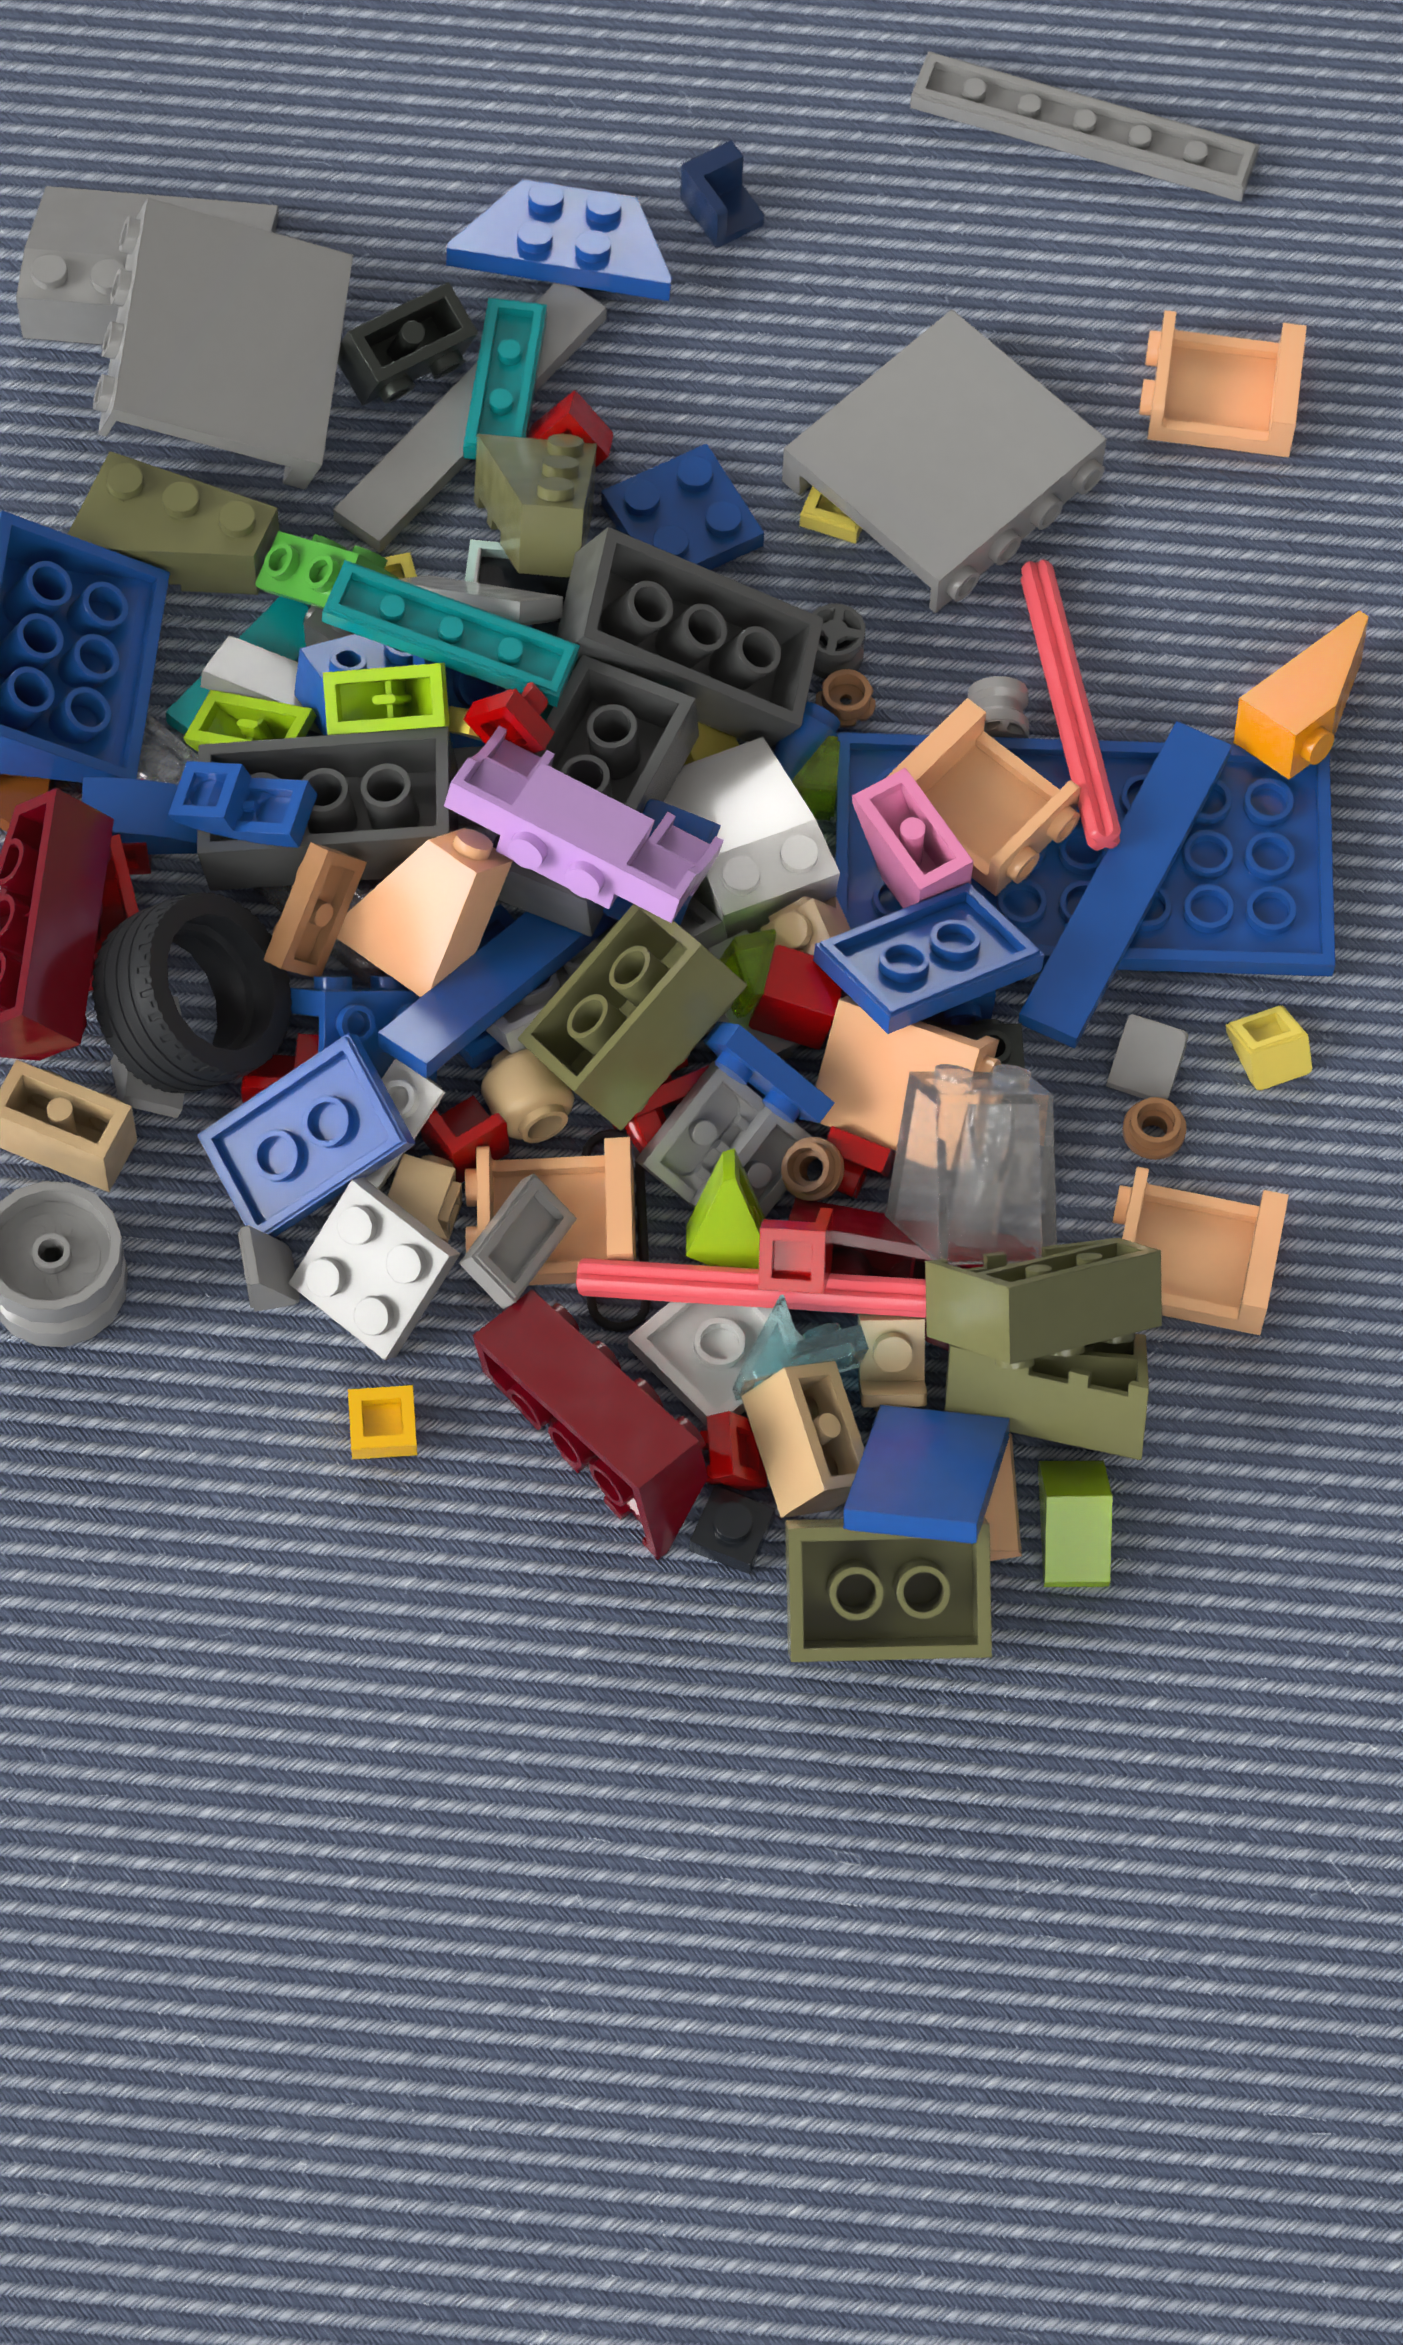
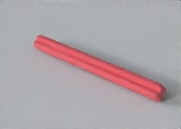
(1070, 705)
(740, 1288)

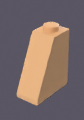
(429, 910)

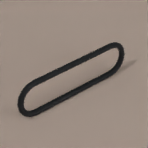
(642, 1234)

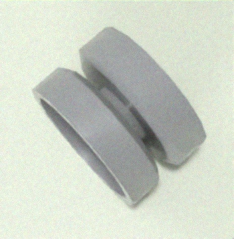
(59, 1264)

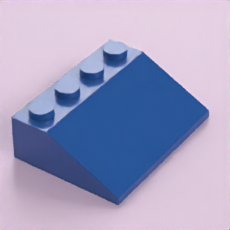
(74, 653)

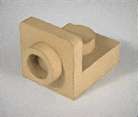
(894, 1362)

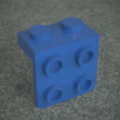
(355, 1011)

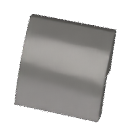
(714, 1119)

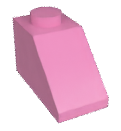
(910, 840)

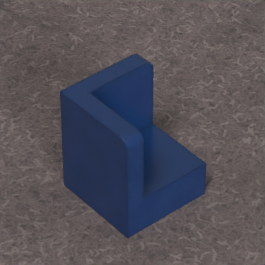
(716, 194)

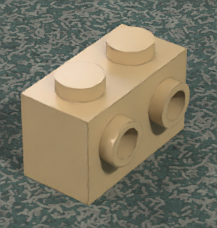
(65, 1125)
(805, 1437)

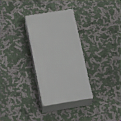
(518, 1241)

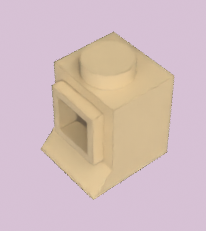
(807, 923)
(428, 1192)

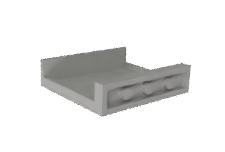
(225, 337)
(948, 457)

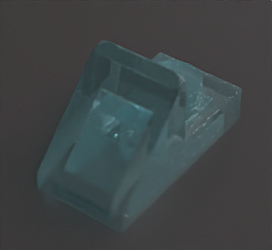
(780, 1348)

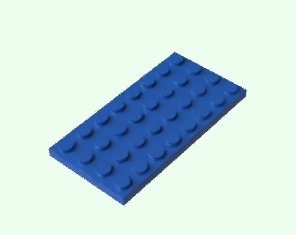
(1238, 899)

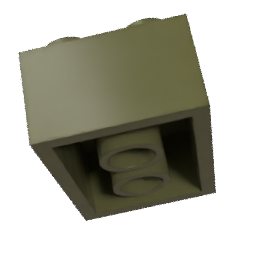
(631, 1013)
(885, 1595)

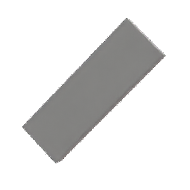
(511, 603)

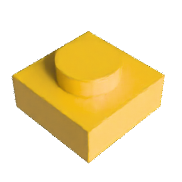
(382, 1422)

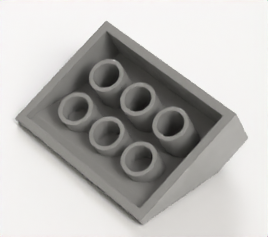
(76, 256)

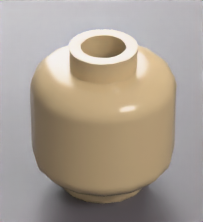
(527, 1096)

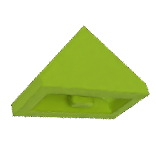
(386, 699)
(242, 718)
(726, 1218)
(1075, 1523)

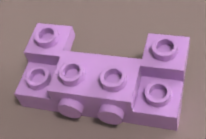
(578, 832)

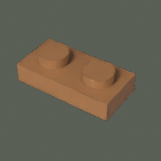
(314, 910)

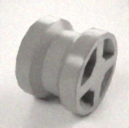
(1004, 703)

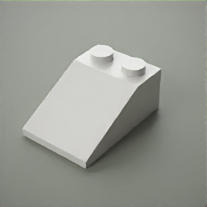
(769, 836)

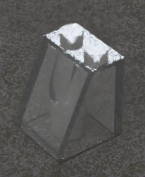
(975, 1165)

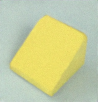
(1271, 1047)

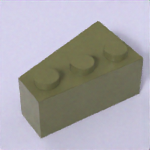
(537, 498)
(178, 524)
(1047, 1303)
(1072, 1400)

